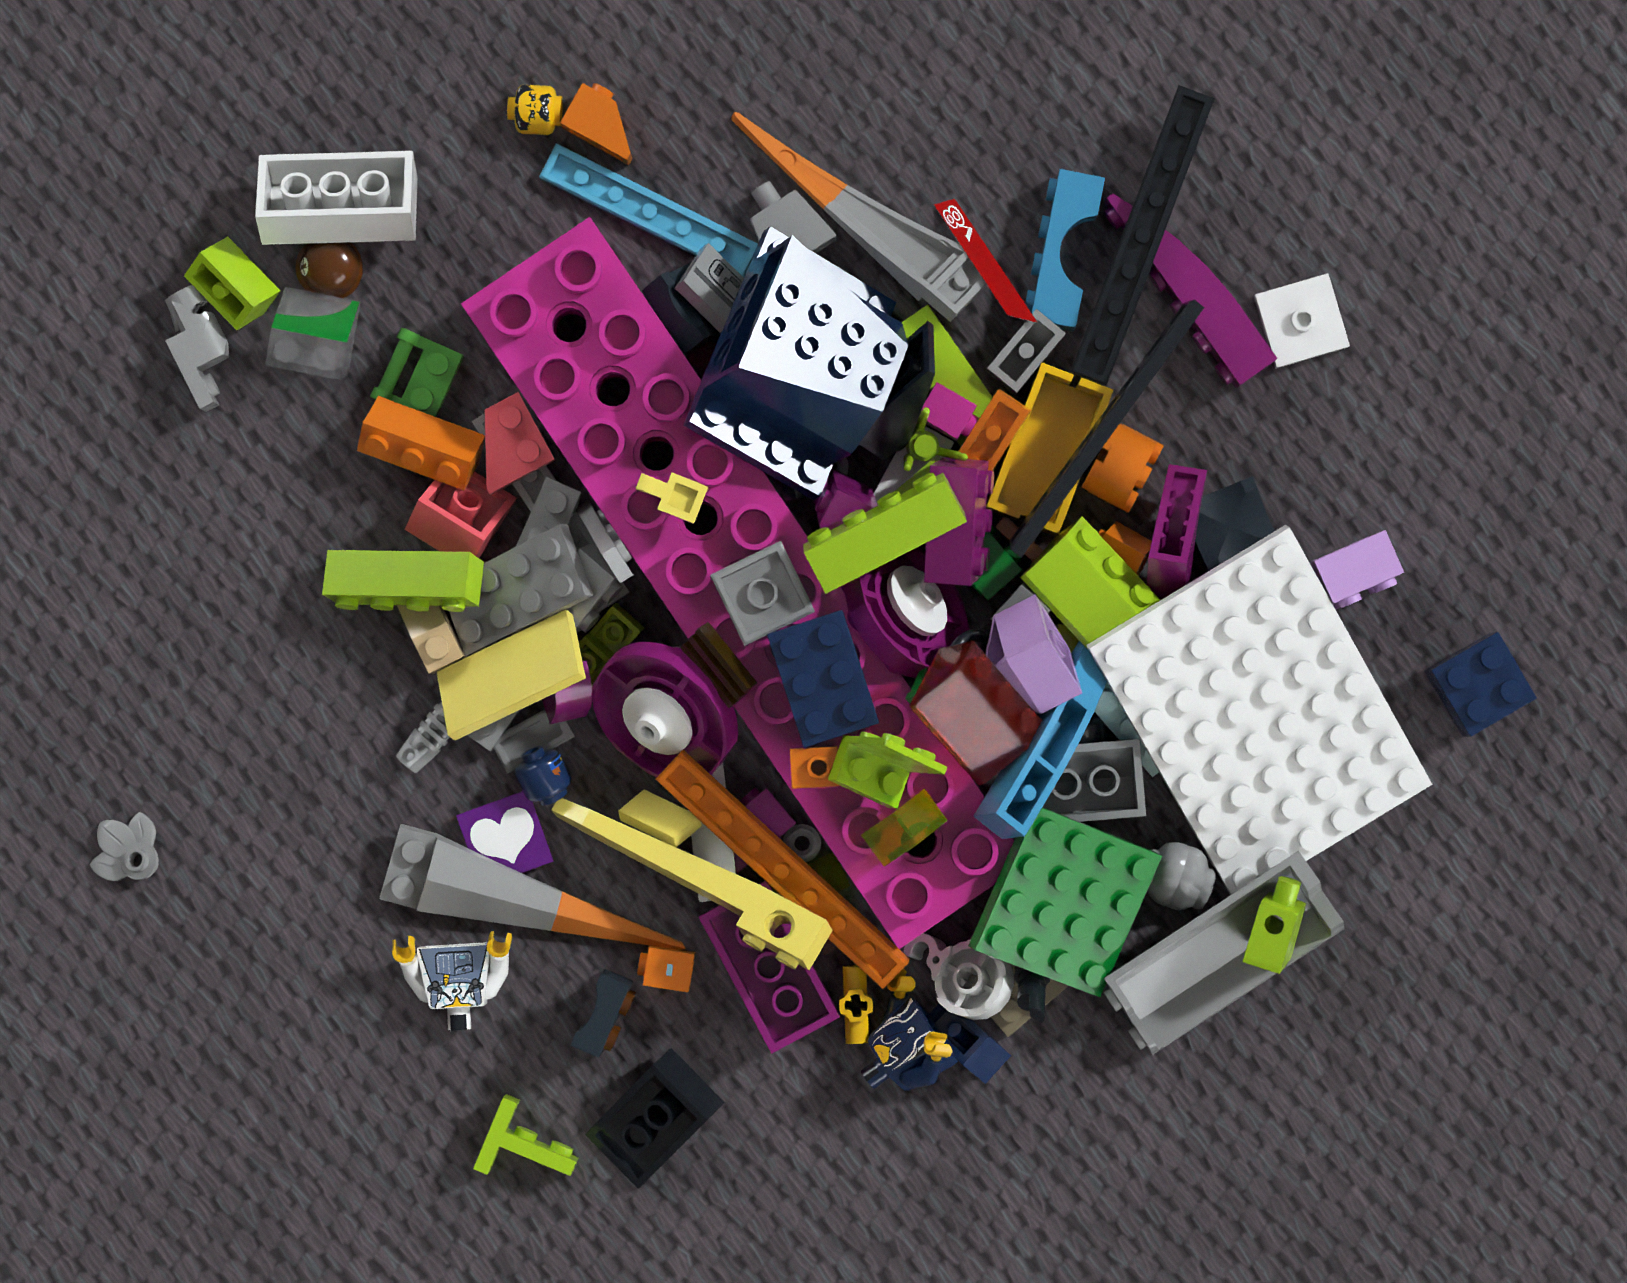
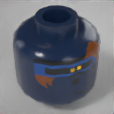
(543, 775)

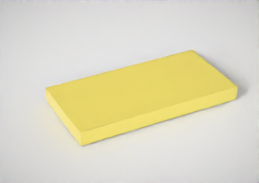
(510, 675)

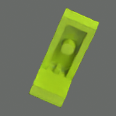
(521, 1142)

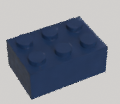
(823, 678)

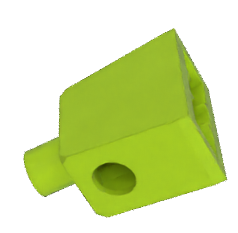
(1273, 939)

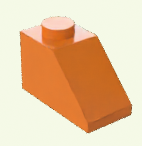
(597, 121)

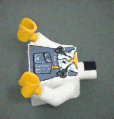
(455, 975)

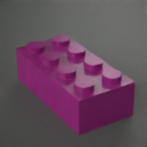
(779, 999)

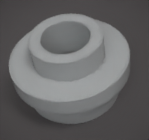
(809, 832)

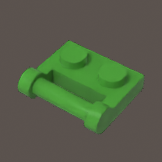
(430, 378)

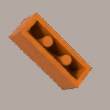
(421, 443)

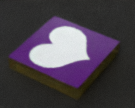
(507, 833)

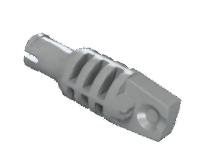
(425, 741)

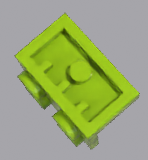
(880, 766)

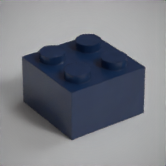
(1480, 684)

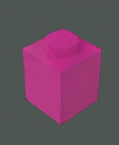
(950, 412)

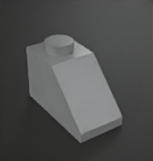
(1025, 352)

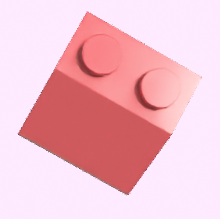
(459, 518)

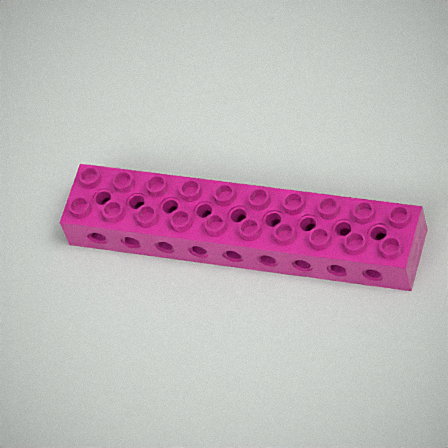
(606, 449)

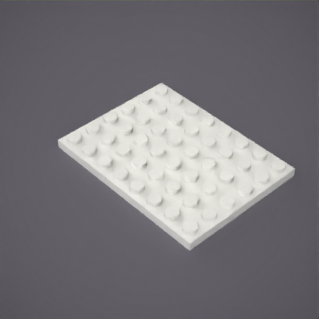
(1259, 711)

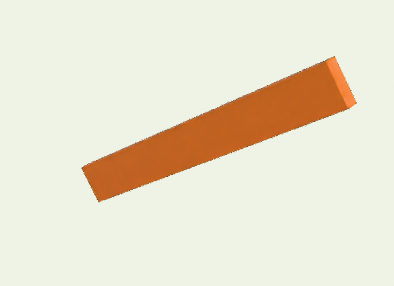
(781, 867)

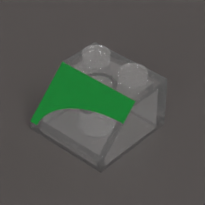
(313, 333)

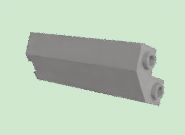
(1202, 963)

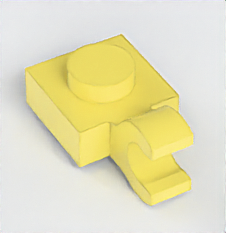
(678, 497)

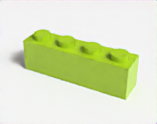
(950, 365)
(883, 532)
(403, 578)

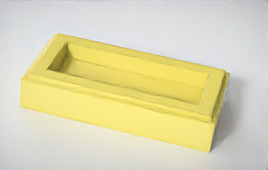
(659, 818)

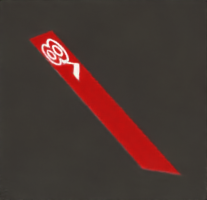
(983, 260)

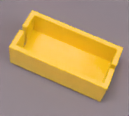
(1046, 442)

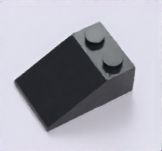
(906, 398)
(654, 1118)

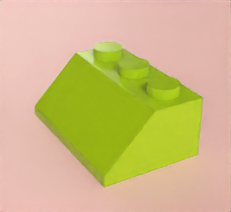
(1087, 583)

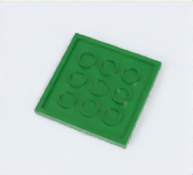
(1065, 901)

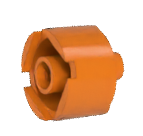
(1122, 467)

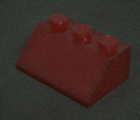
(974, 711)

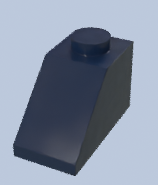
(970, 1043)

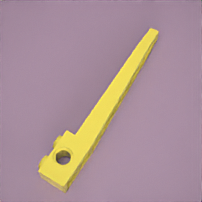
(759, 907)

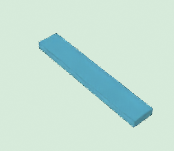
(644, 208)

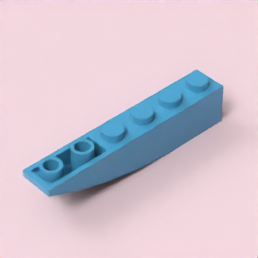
(1030, 778)

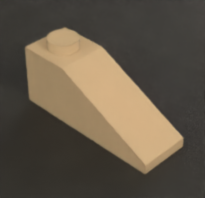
(433, 637)

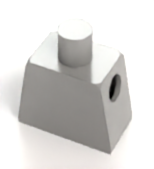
(791, 217)

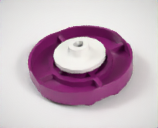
(903, 615)
(659, 703)

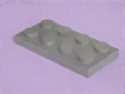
(524, 589)

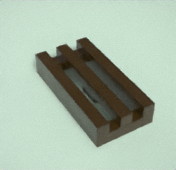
(719, 664)

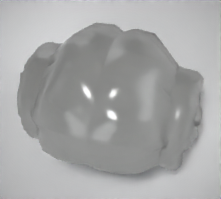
(1181, 877)

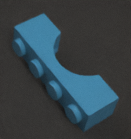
(1074, 202)

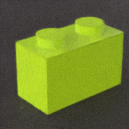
(232, 283)

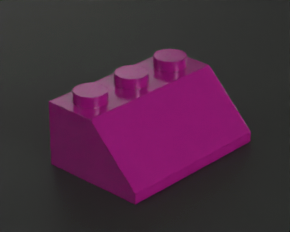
(841, 497)

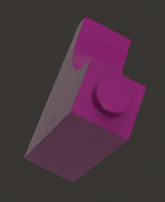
(1175, 530)

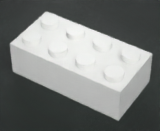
(336, 197)

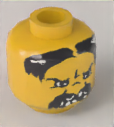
(535, 109)

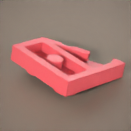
(512, 443)

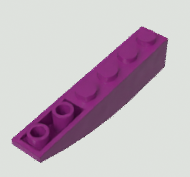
(1222, 324)

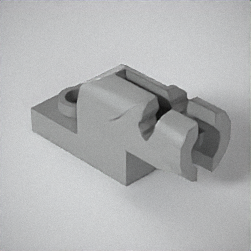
(197, 345)

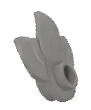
(121, 845)

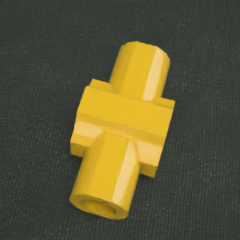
(855, 1024)

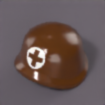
(329, 268)

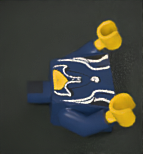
(907, 1042)

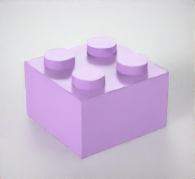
(1358, 567)

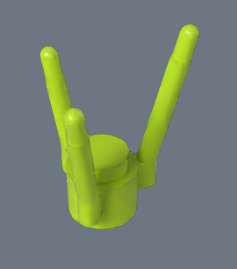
(925, 445)

